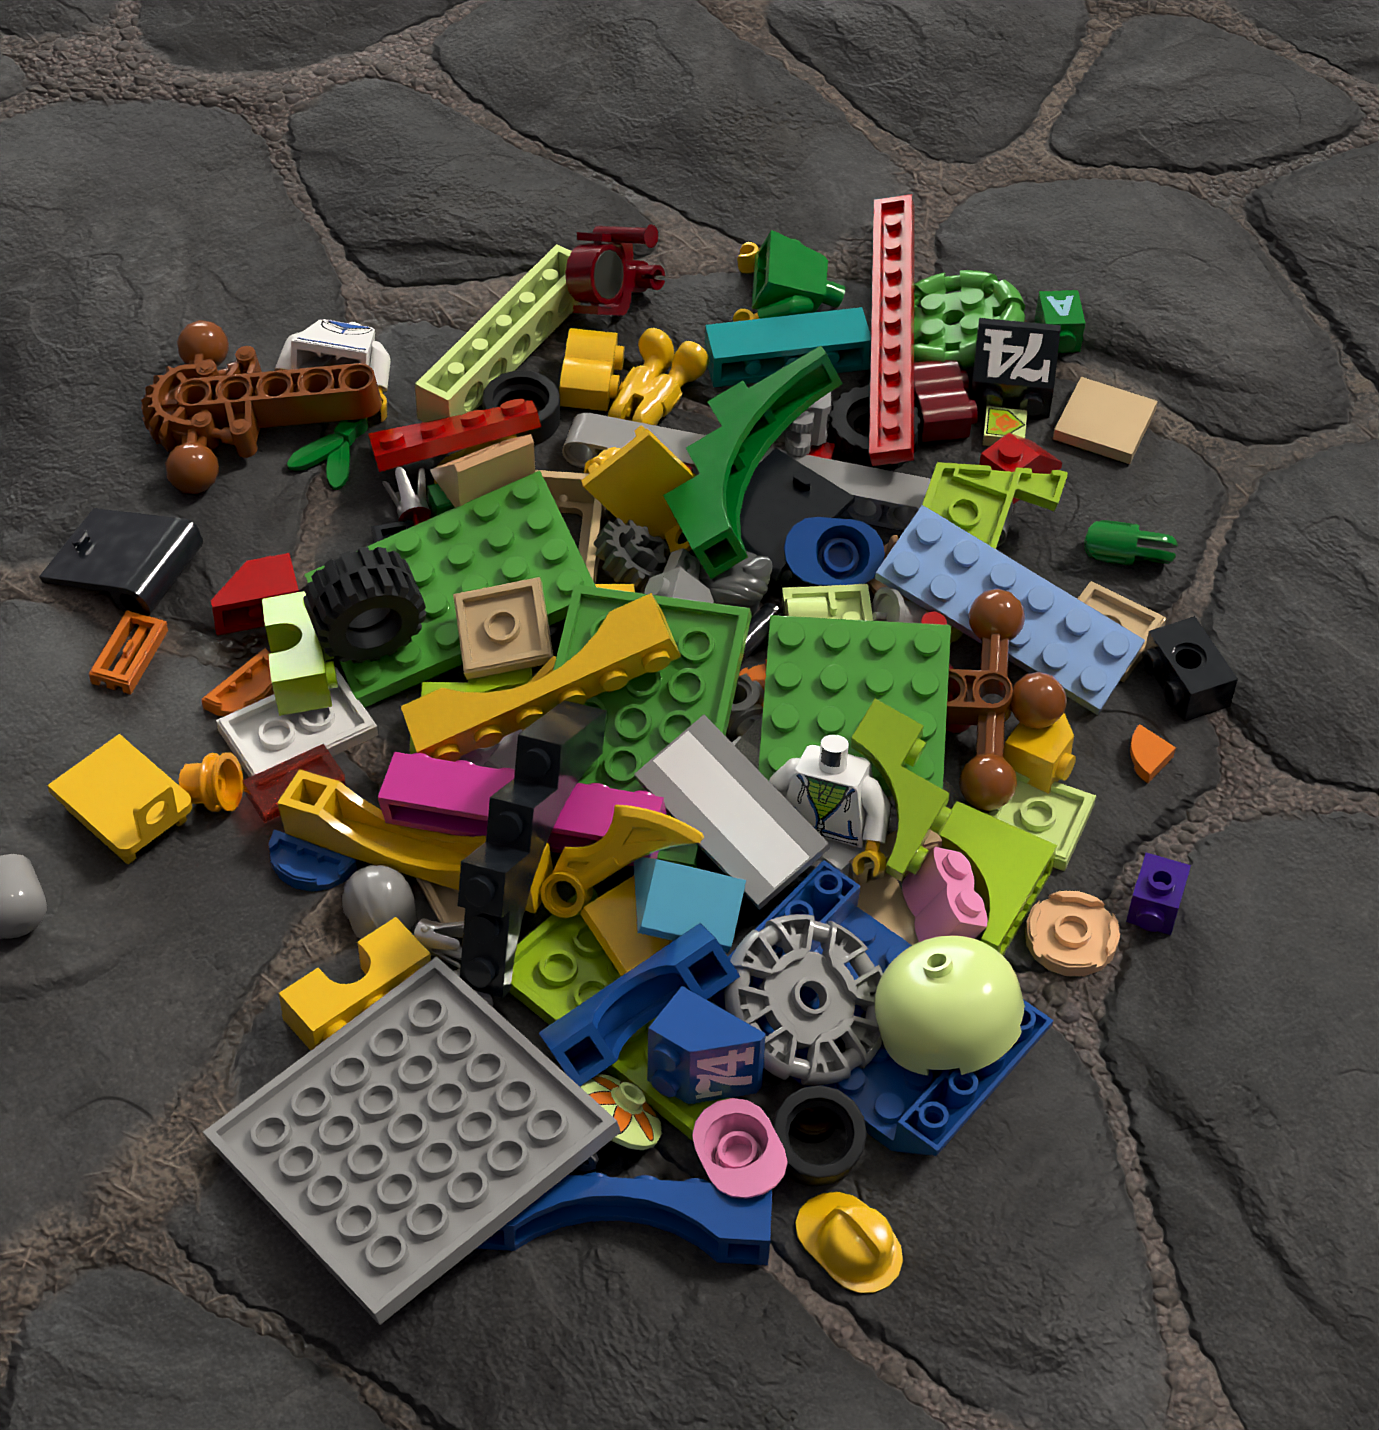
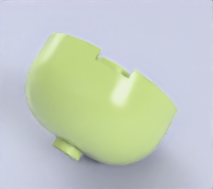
(948, 1005)

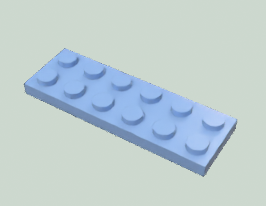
(1061, 636)

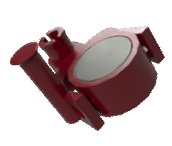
(607, 272)

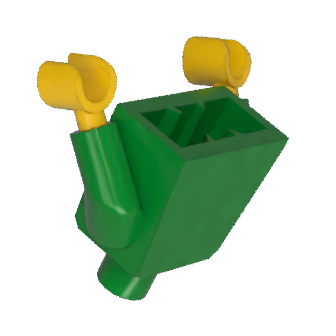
(786, 279)

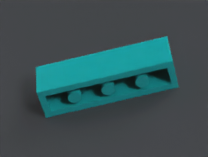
(763, 346)

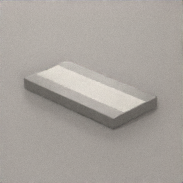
(743, 817)

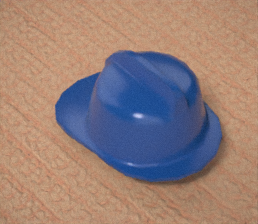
(833, 551)

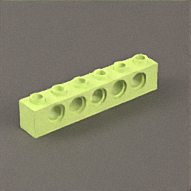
(498, 340)

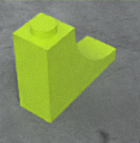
(1006, 868)

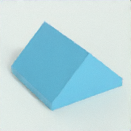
(679, 897)

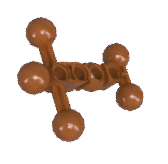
(1034, 700)

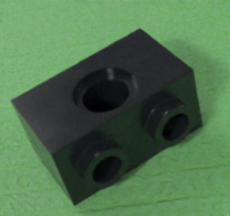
(1189, 669)

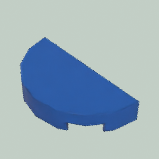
(307, 864)

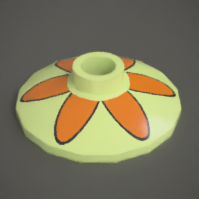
(627, 1104)

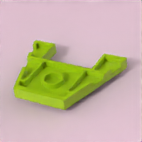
(981, 497)

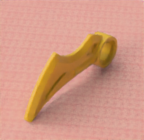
(629, 837)

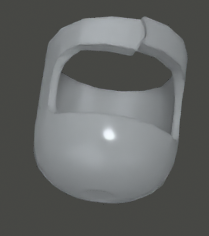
(21, 897)

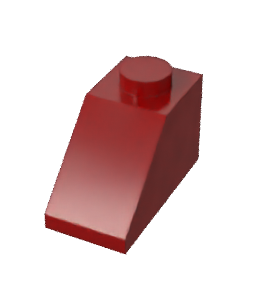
(1018, 452)
(240, 600)

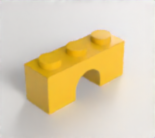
(320, 1007)

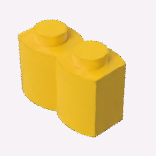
(589, 369)

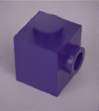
(1158, 894)

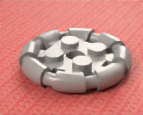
(780, 999)

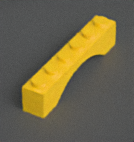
(625, 646)
(343, 822)

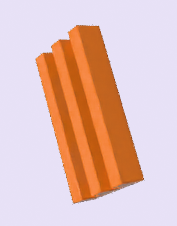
(142, 659)

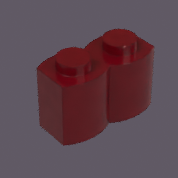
(943, 401)

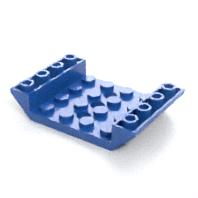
(898, 1105)

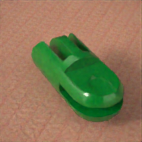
(1118, 543)

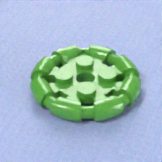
(979, 298)

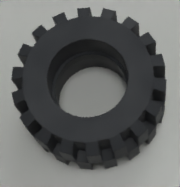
(364, 605)

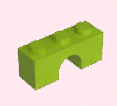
(296, 659)

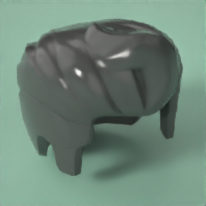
(741, 584)

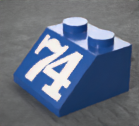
(703, 1051)

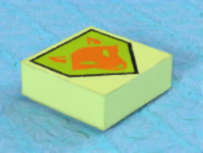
(1003, 421)

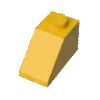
(1041, 753)

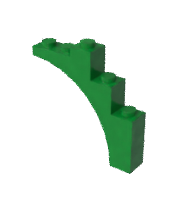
(726, 458)

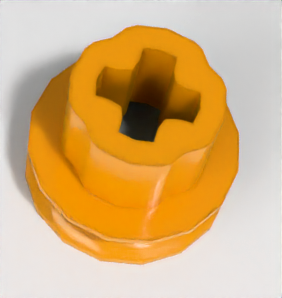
(214, 782)

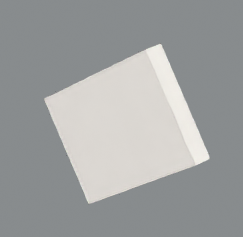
(266, 739)

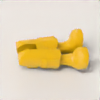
(649, 392)

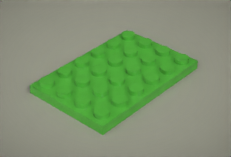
(478, 545)
(662, 703)

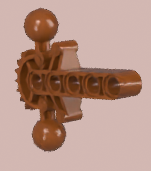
(200, 405)

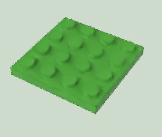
(832, 670)

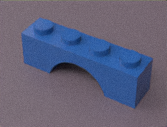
(597, 1029)

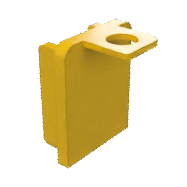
(634, 485)
(122, 797)

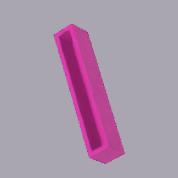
(457, 794)

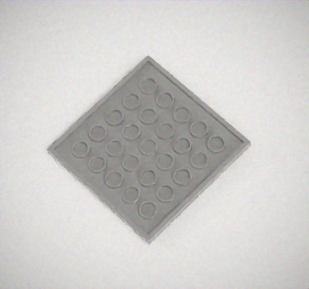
(410, 1137)

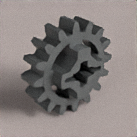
(631, 553)

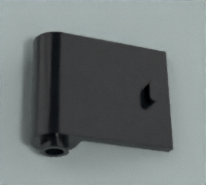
(779, 498)
(126, 555)

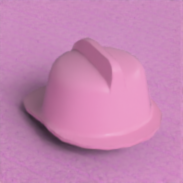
(739, 1148)

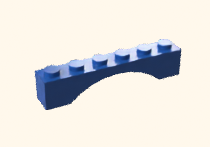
(692, 1209)

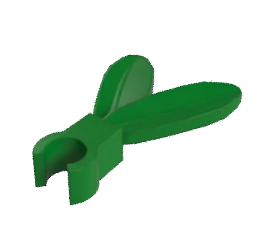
(335, 448)

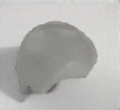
(376, 897)

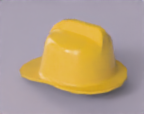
(850, 1241)

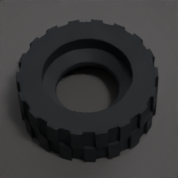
(850, 445)

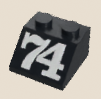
(1015, 365)

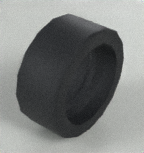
(527, 386)
(849, 1115)

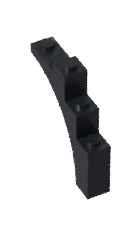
(521, 816)

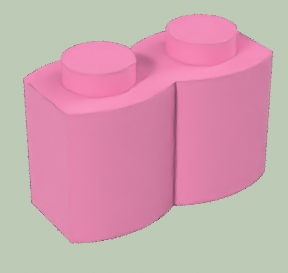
(944, 897)

